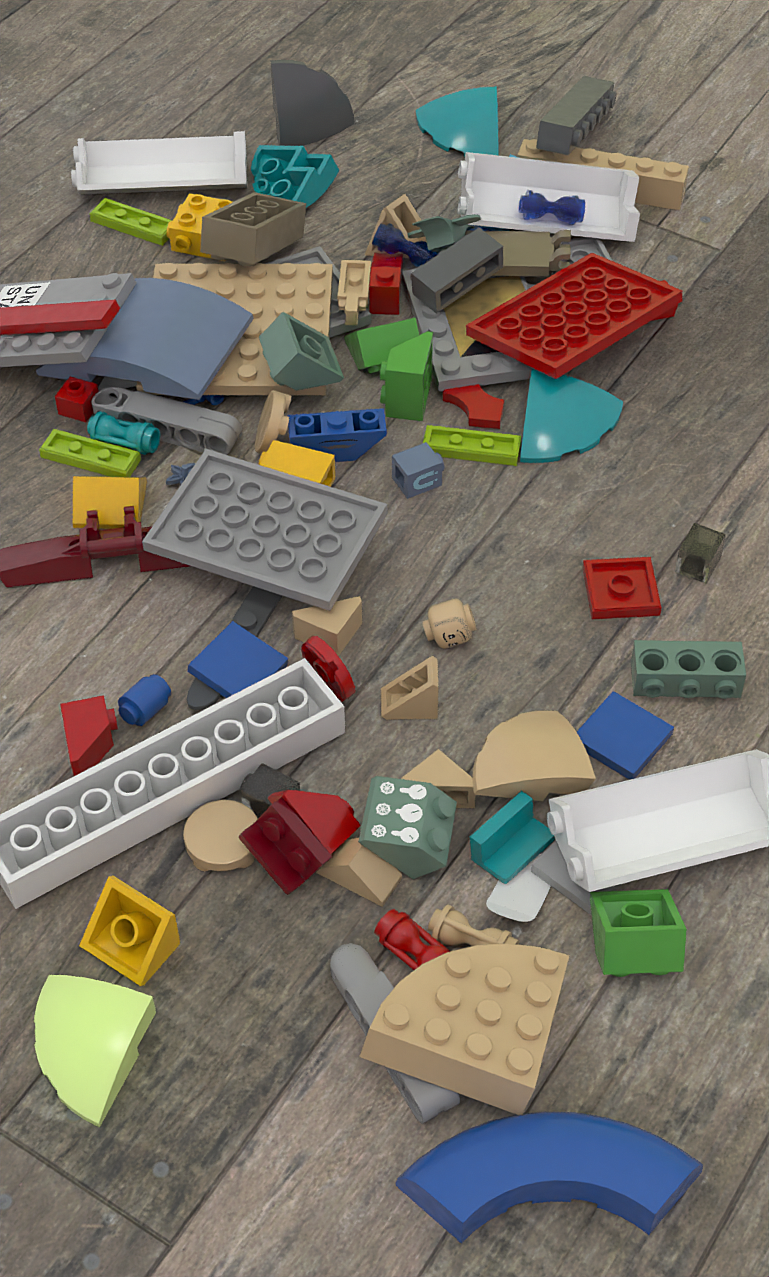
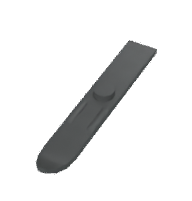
(252, 617)

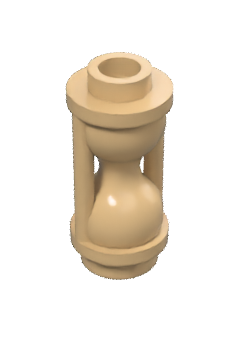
(454, 929)

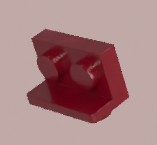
(284, 846)

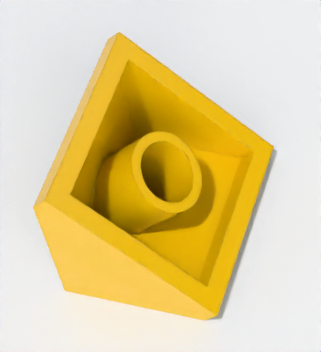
(108, 497)
(130, 932)

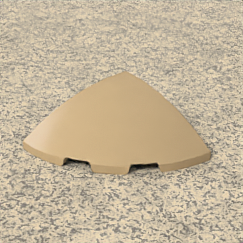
(532, 755)

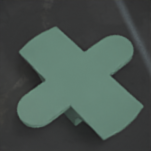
(443, 232)

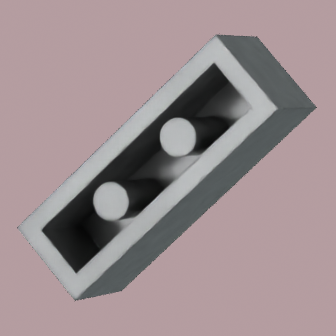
(457, 270)

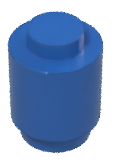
(144, 700)

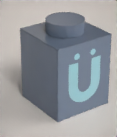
(417, 470)

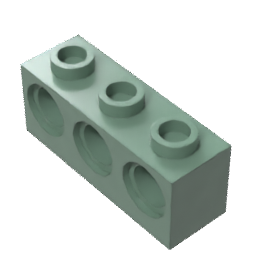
(688, 669)

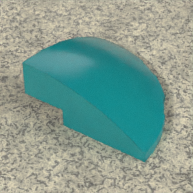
(463, 121)
(292, 173)
(565, 417)

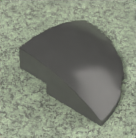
(307, 104)

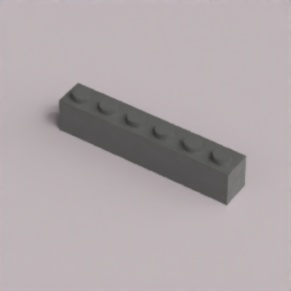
(575, 115)

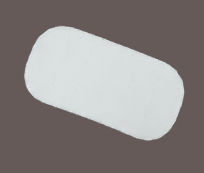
(520, 897)

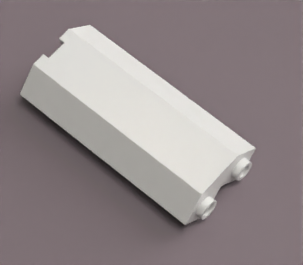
(160, 164)
(495, 184)
(663, 820)

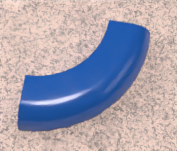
(549, 1160)

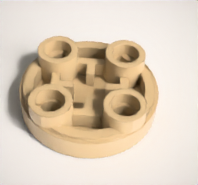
(272, 420)
(214, 833)

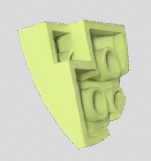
(89, 1040)

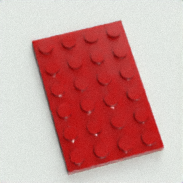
(573, 314)

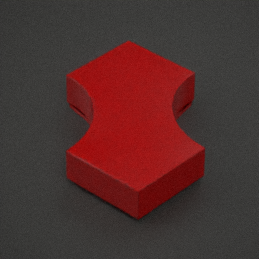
(479, 406)

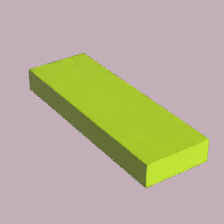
(131, 221)
(473, 445)
(89, 454)

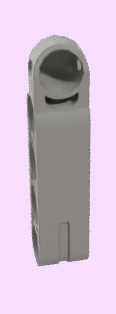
(177, 421)
(364, 991)

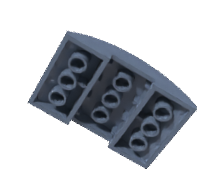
(164, 337)

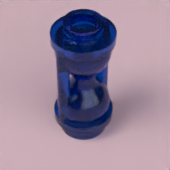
(565, 208)
(393, 241)

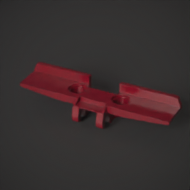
(71, 556)

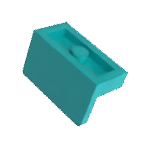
(510, 839)

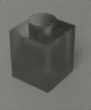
(700, 553)
(261, 784)

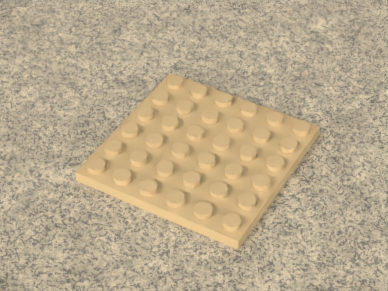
(265, 292)

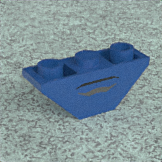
(338, 432)

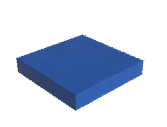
(236, 661)
(623, 735)

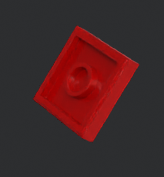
(621, 588)

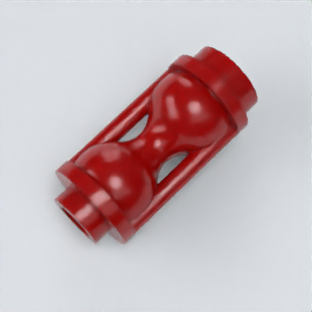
(403, 935)

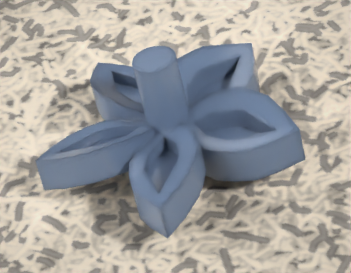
(180, 473)

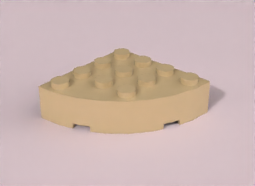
(472, 1022)

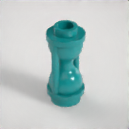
(137, 436)

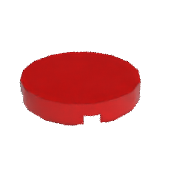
(328, 667)

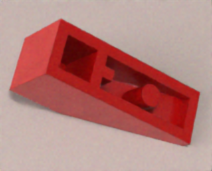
(385, 283)

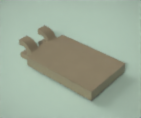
(532, 252)

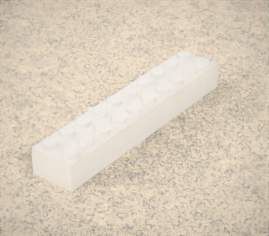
(163, 780)

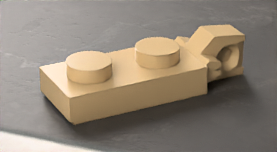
(353, 288)

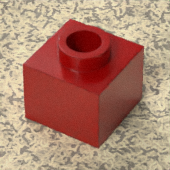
(75, 399)

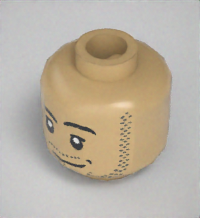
(449, 623)

